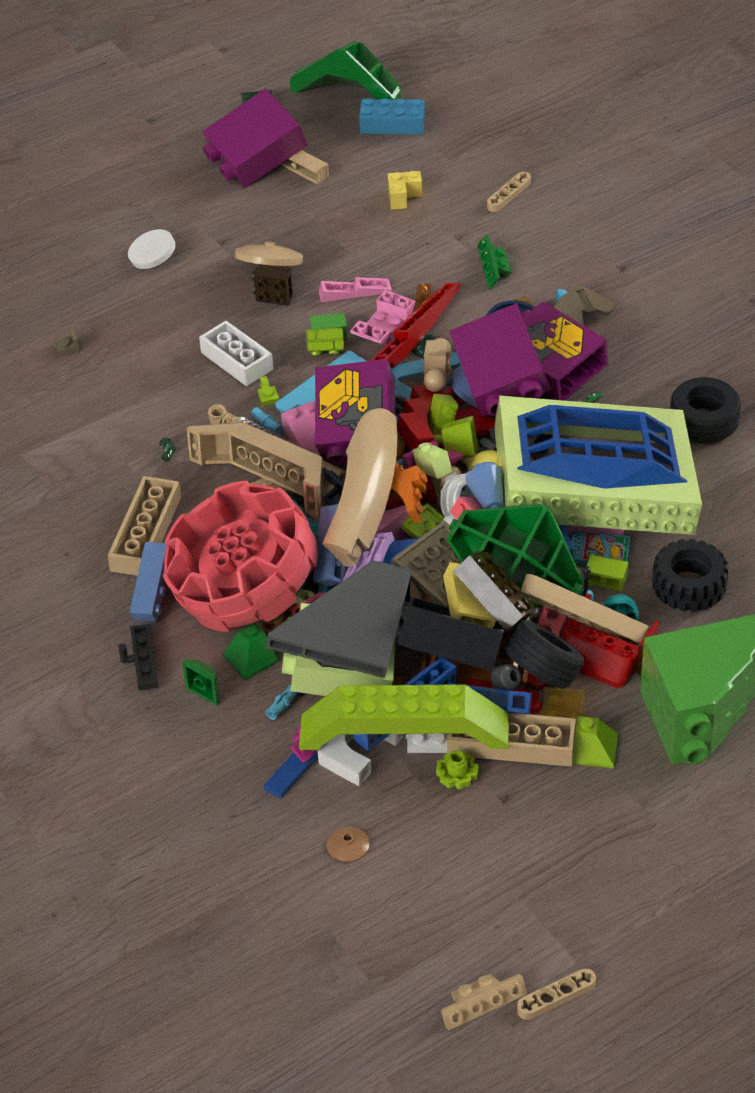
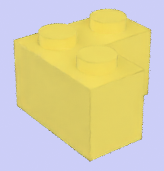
(403, 186)

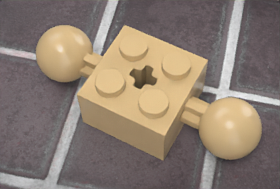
(437, 364)

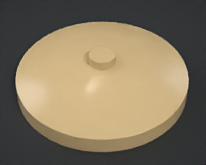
(269, 254)

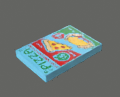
(598, 544)

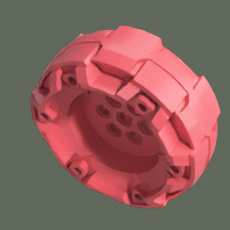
(239, 556)

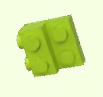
(430, 519)

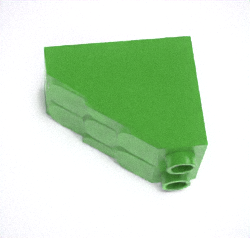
(698, 685)

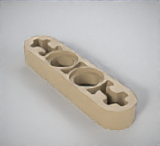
(497, 201)
(558, 996)

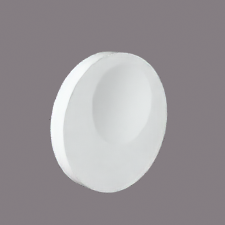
(151, 249)

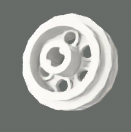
(452, 491)

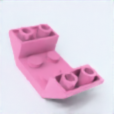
(390, 313)

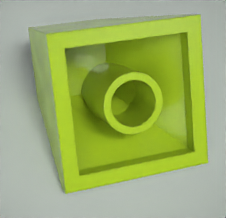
(594, 743)

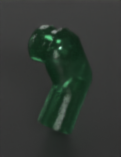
(169, 448)

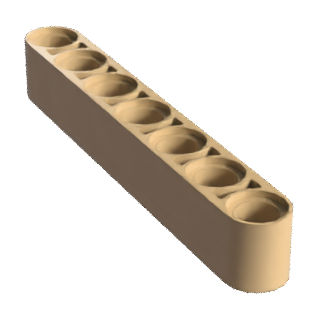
(583, 610)

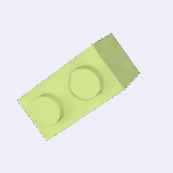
(432, 460)

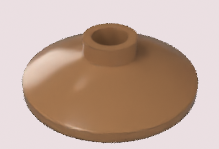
(348, 850)

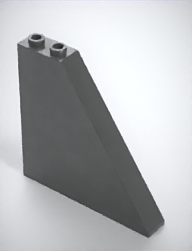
(350, 623)

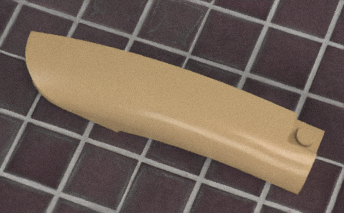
(365, 487)

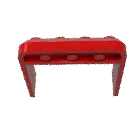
(604, 656)

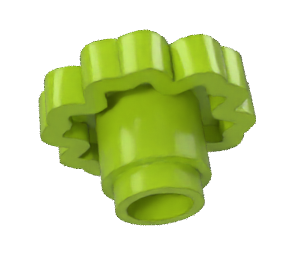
(457, 769)

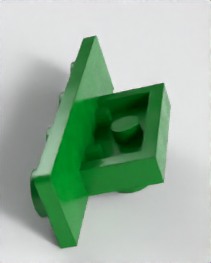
(493, 261)

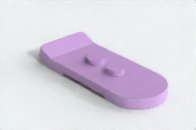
(375, 552)

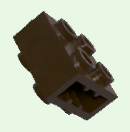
(273, 284)

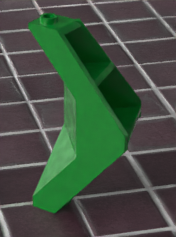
(348, 65)
(520, 543)

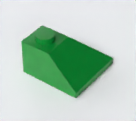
(248, 652)
(201, 680)

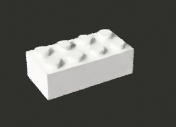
(236, 353)

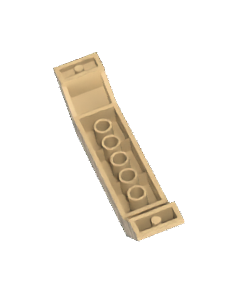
(263, 456)

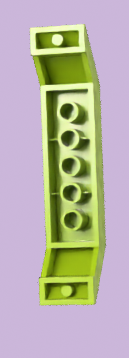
(404, 711)

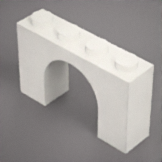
(344, 761)

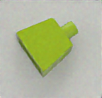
(459, 436)

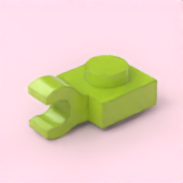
(267, 394)

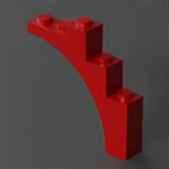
(413, 422)

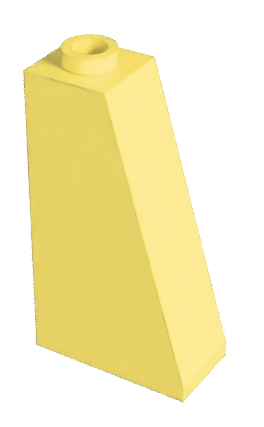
(462, 602)

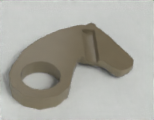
(583, 300)

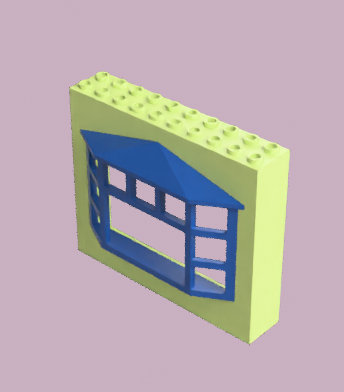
(599, 488)

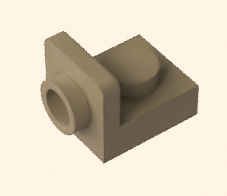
(68, 345)

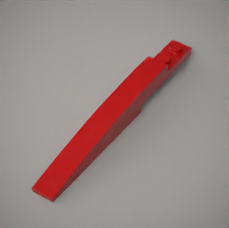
(417, 325)

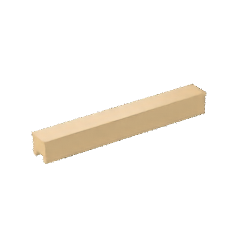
(307, 166)

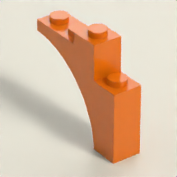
(407, 488)

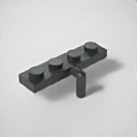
(142, 656)

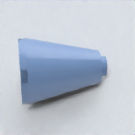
(486, 484)

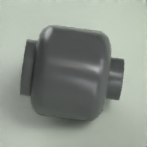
(505, 677)

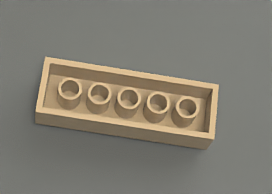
(144, 522)
(530, 741)

